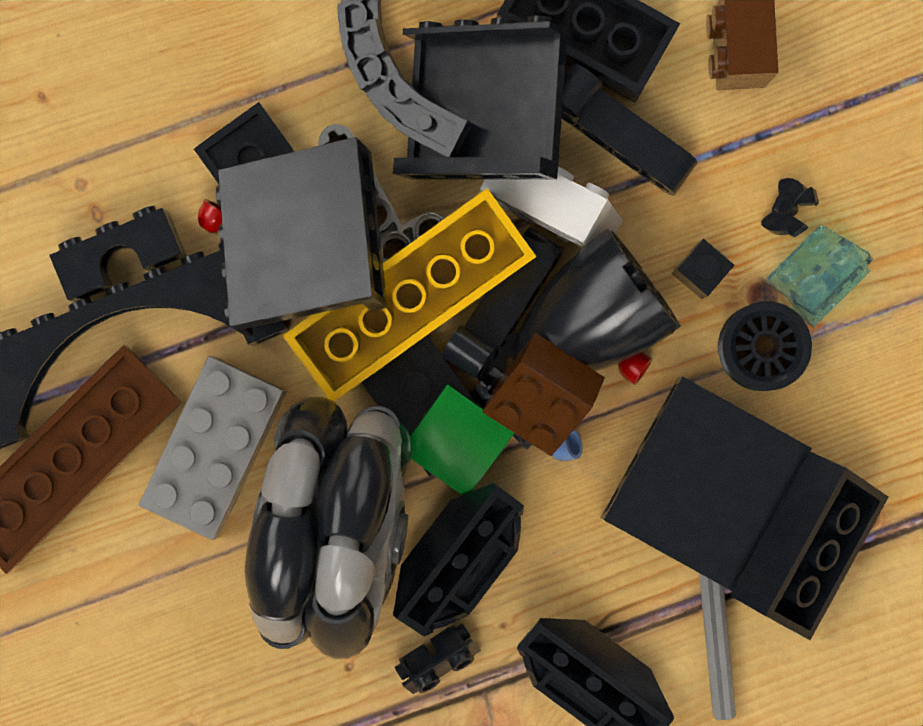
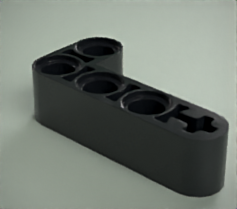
(623, 132)
(501, 310)

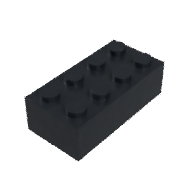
(607, 37)
(810, 545)

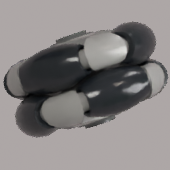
(328, 527)

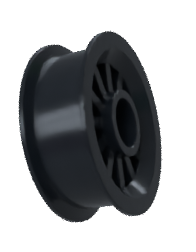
(800, 343)

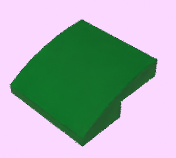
(457, 441)

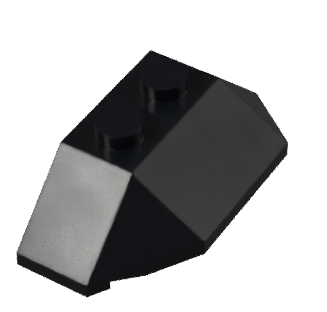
(458, 559)
(592, 675)

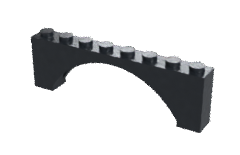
(32, 352)

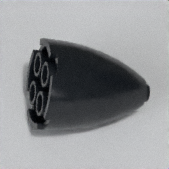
(600, 307)

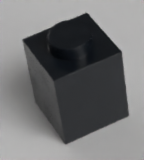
(702, 269)

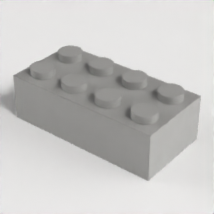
(212, 448)

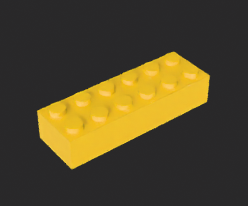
(423, 290)

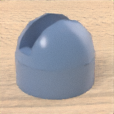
(570, 448)

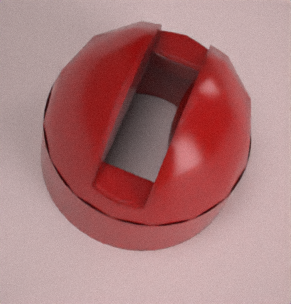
(210, 216)
(635, 367)

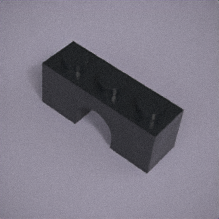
(84, 263)

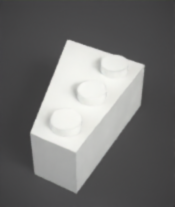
(558, 206)

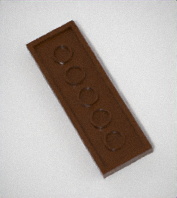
(78, 451)

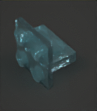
(820, 273)

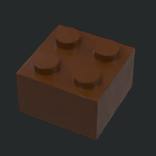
(743, 44)
(543, 394)

